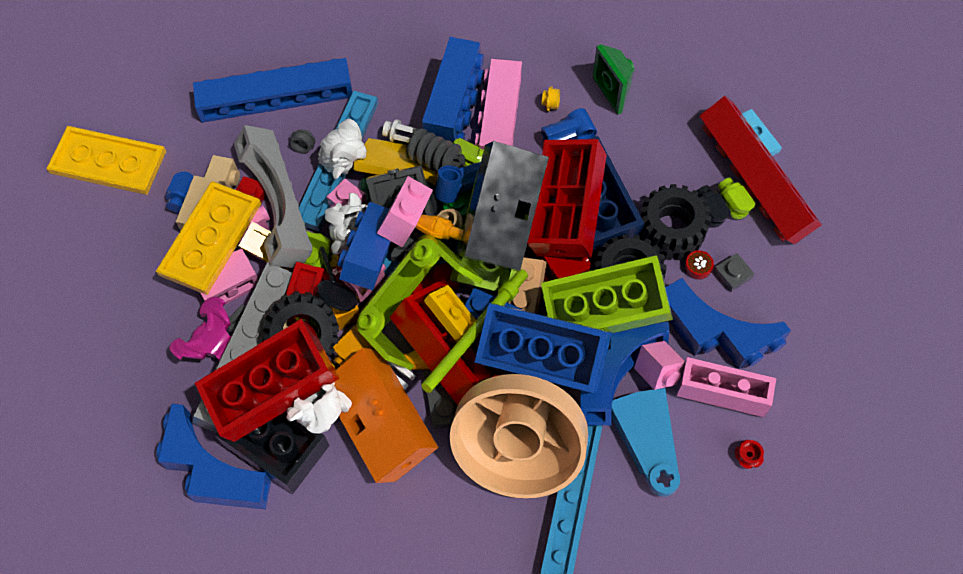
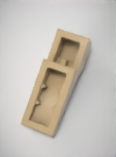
(220, 170)

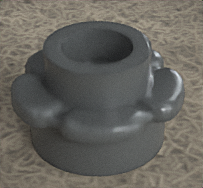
(302, 141)

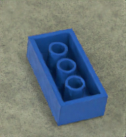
(455, 90)
(543, 347)

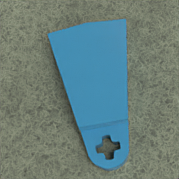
(648, 435)

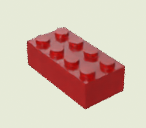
(266, 381)

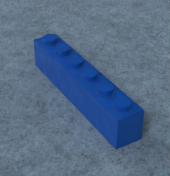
(272, 90)

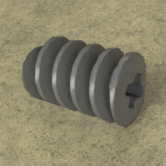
(434, 151)

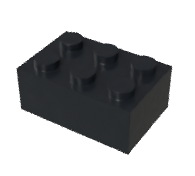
(281, 450)

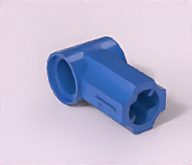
(575, 126)
(455, 180)

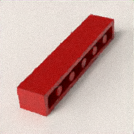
(760, 171)

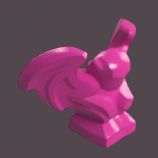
(208, 338)

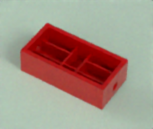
(576, 180)
(434, 342)

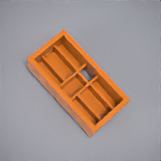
(382, 417)

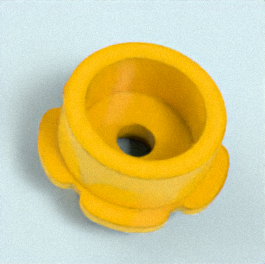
(551, 98)

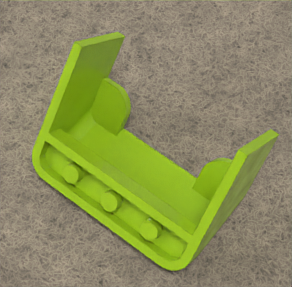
(398, 286)

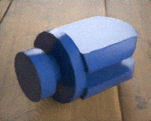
(177, 190)

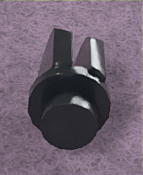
(717, 205)

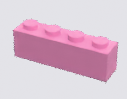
(500, 103)

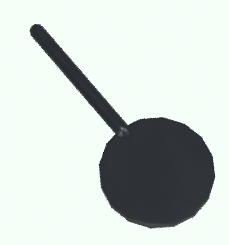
(333, 292)

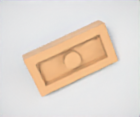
(530, 291)

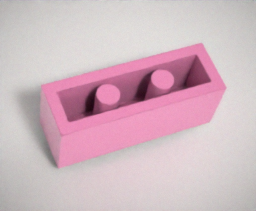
(726, 387)

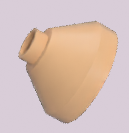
(519, 436)

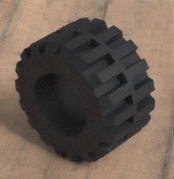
(681, 204)
(627, 250)
(303, 304)

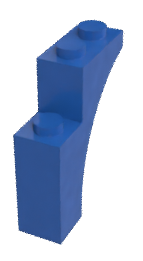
(706, 328)
(619, 360)
(210, 478)

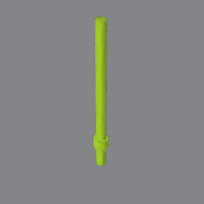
(505, 294)

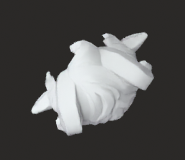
(342, 148)
(343, 221)
(320, 409)

